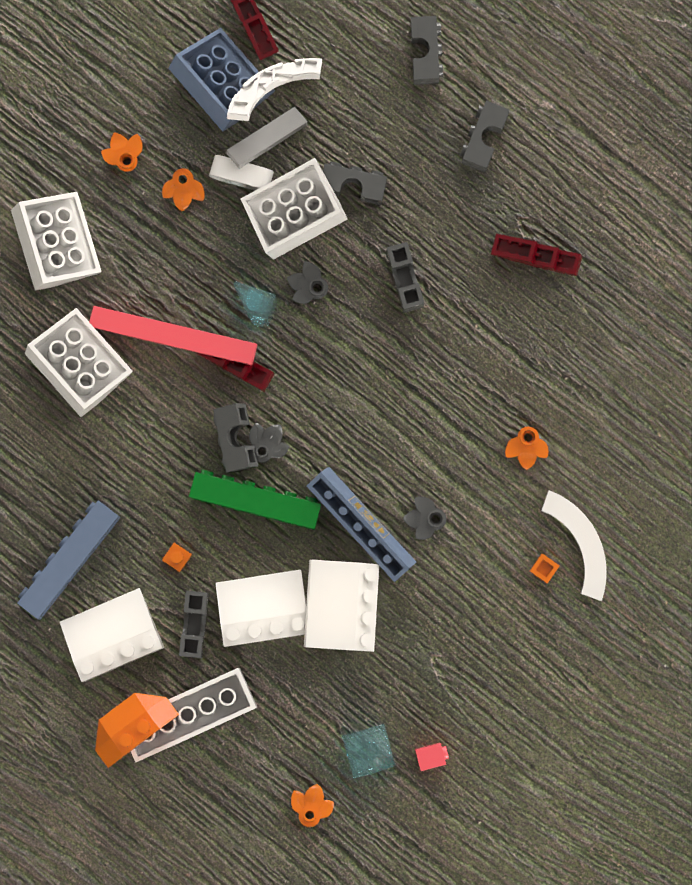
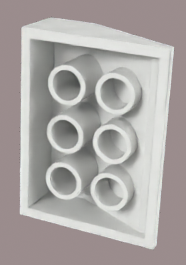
(293, 209)
(55, 240)
(78, 362)
(341, 605)
(261, 608)
(111, 635)

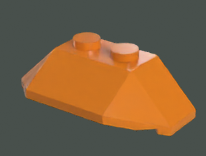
(131, 725)

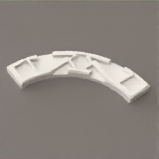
(268, 79)
(587, 540)

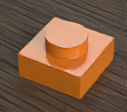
(177, 557)
(544, 568)

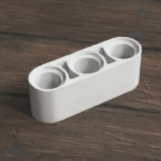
(248, 176)

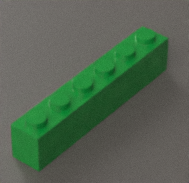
(254, 500)

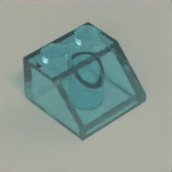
(257, 303)
(368, 750)

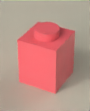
(431, 756)

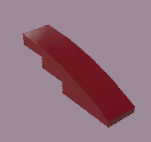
(255, 27)
(536, 254)
(252, 374)

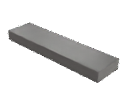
(266, 137)

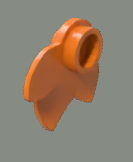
(123, 149)
(183, 192)
(527, 451)
(312, 802)

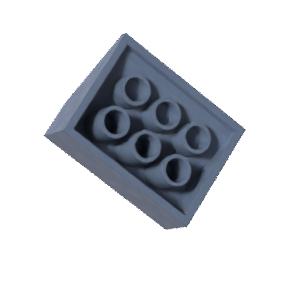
(213, 74)

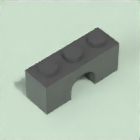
(425, 31)
(491, 118)
(372, 183)
(404, 277)
(228, 422)
(194, 624)

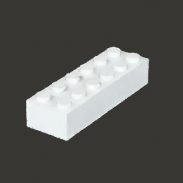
(200, 711)

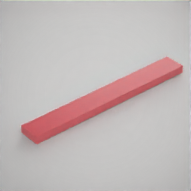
(173, 335)

